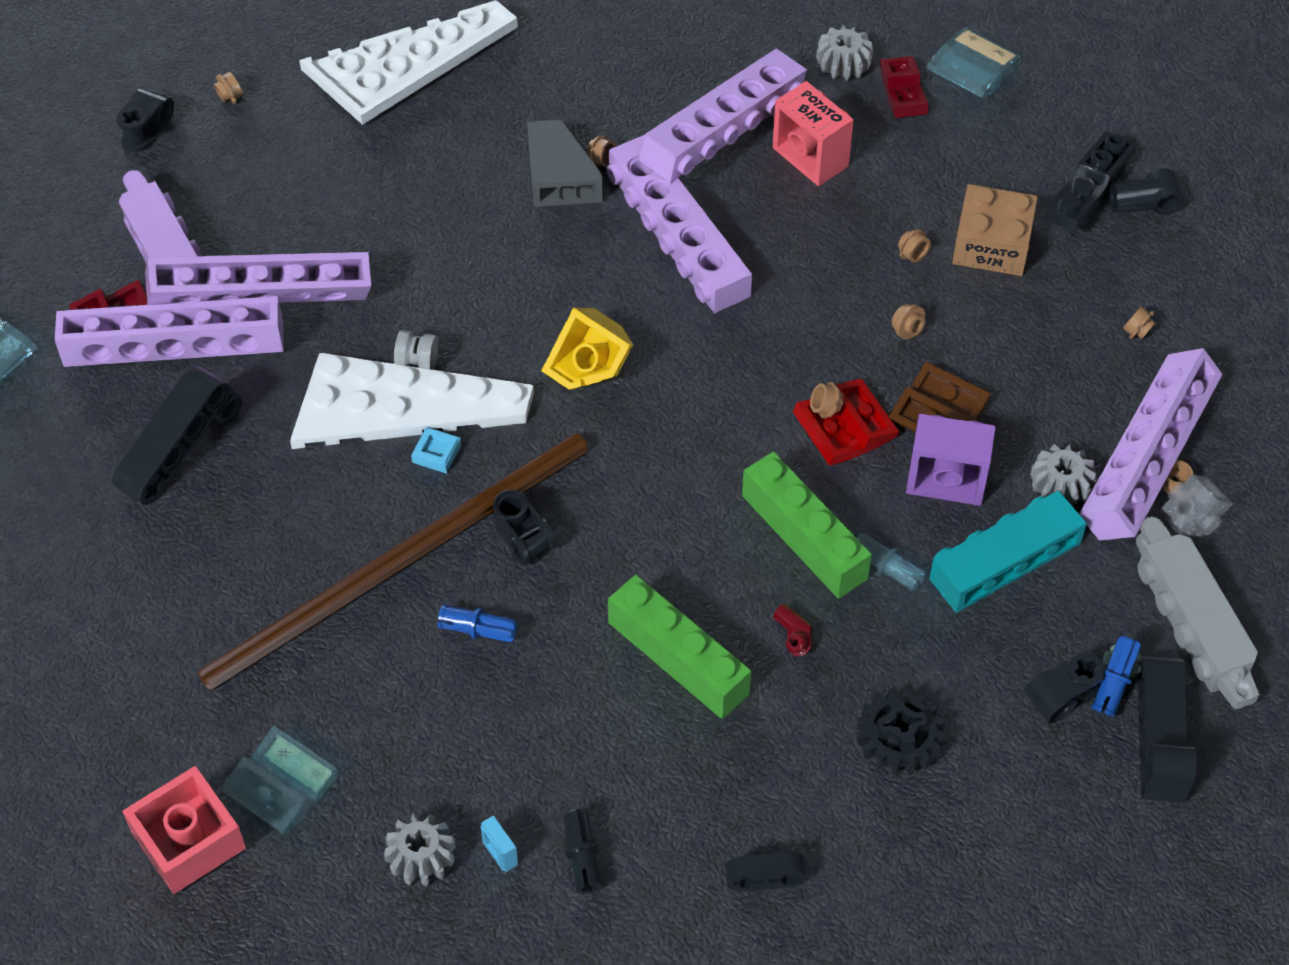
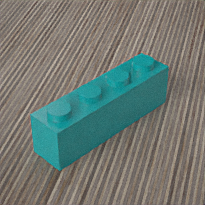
(1006, 550)

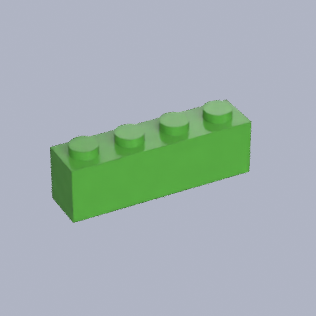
(806, 525)
(679, 646)

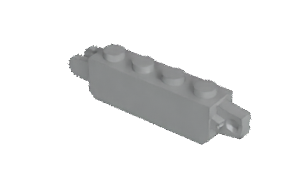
(1198, 612)

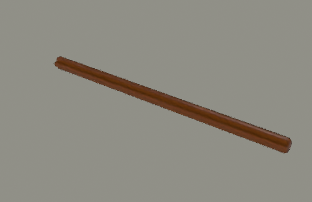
(387, 563)

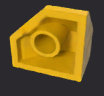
(587, 349)

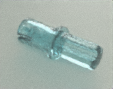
(891, 563)

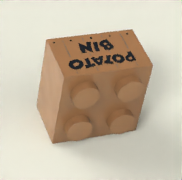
(994, 230)

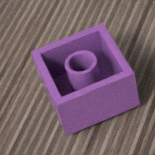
(950, 459)

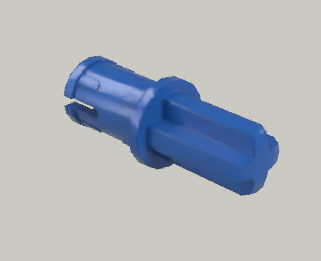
(477, 623)
(1117, 675)

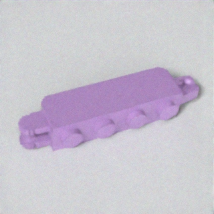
(152, 220)

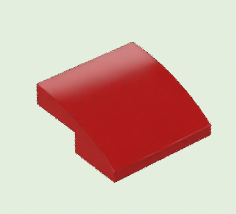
(853, 430)

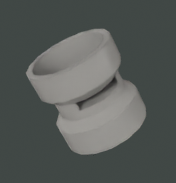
(416, 349)

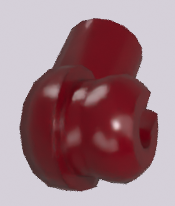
(798, 630)

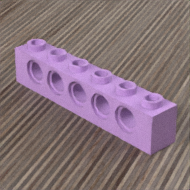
(720, 116)
(681, 229)
(288, 276)
(169, 331)
(1150, 445)

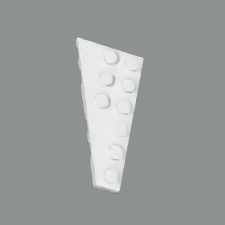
(405, 60)
(394, 400)

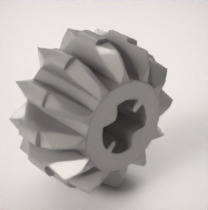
(844, 52)
(1063, 472)
(419, 849)

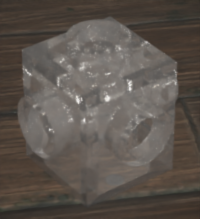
(1196, 506)

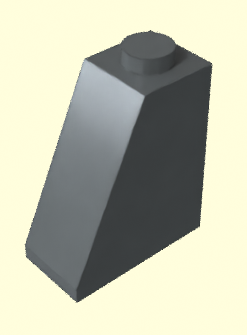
(560, 167)

